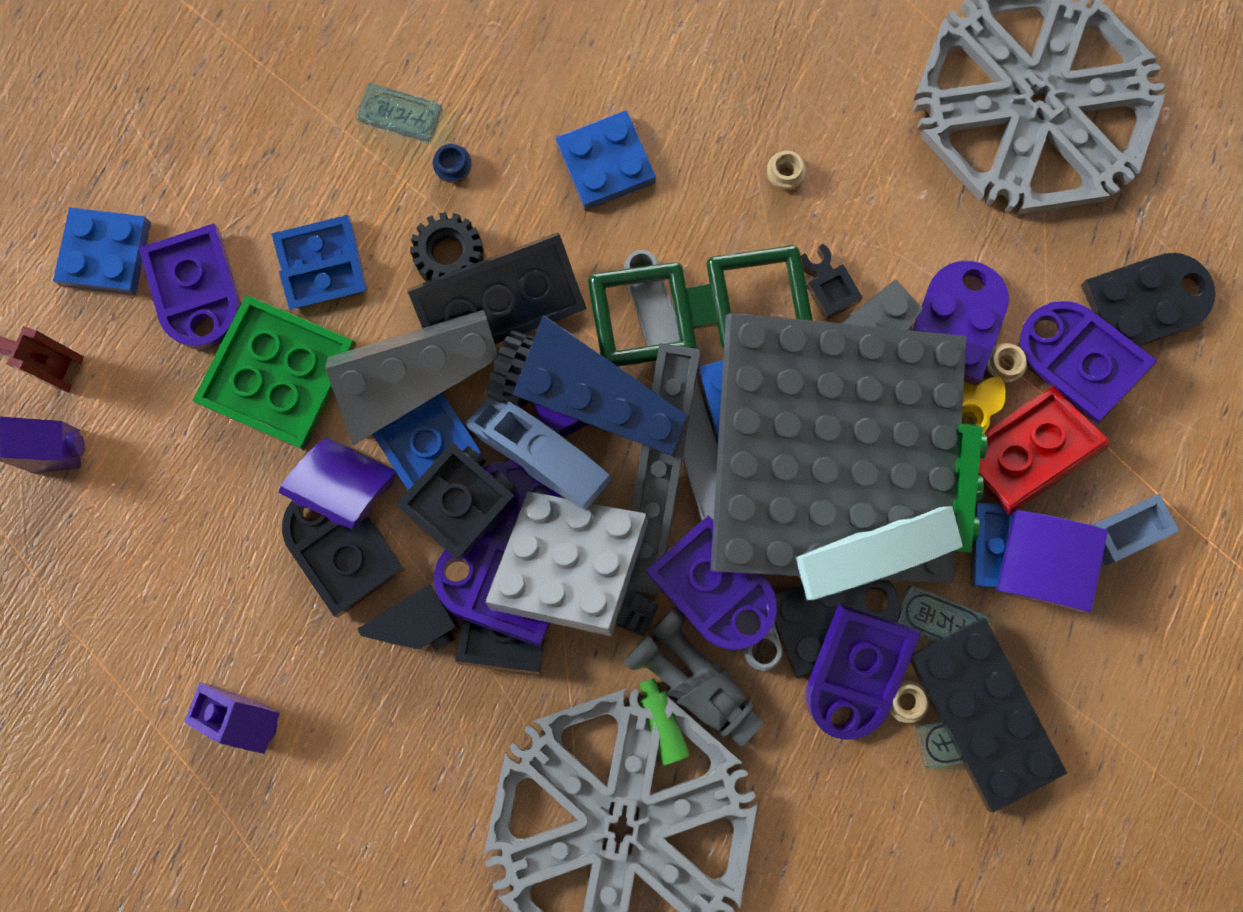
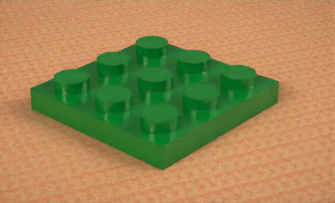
(272, 372)

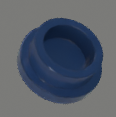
(452, 163)

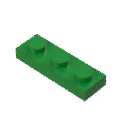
(970, 484)

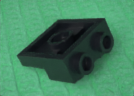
(458, 500)

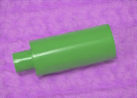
(671, 742)

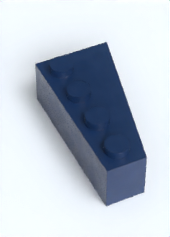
(589, 388)

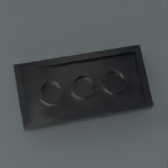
(509, 287)
(987, 715)

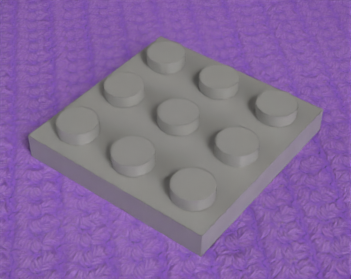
(568, 563)

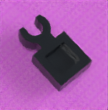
(831, 288)

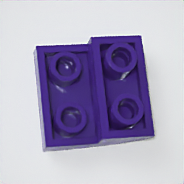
(337, 483)
(1052, 561)

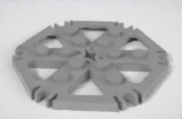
(1055, 118)
(629, 784)

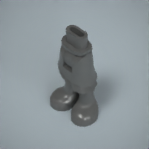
(708, 693)

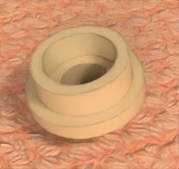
(789, 160)
(1016, 358)
(919, 706)

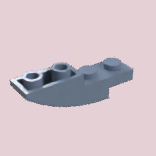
(539, 450)

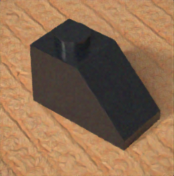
(415, 623)

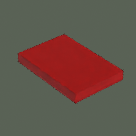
(1037, 449)

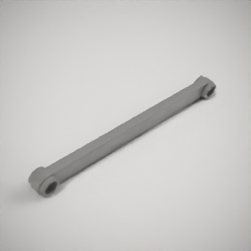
(700, 450)

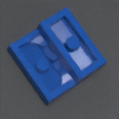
(319, 262)

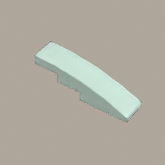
(878, 552)

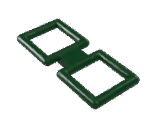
(694, 305)

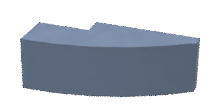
(1136, 528)

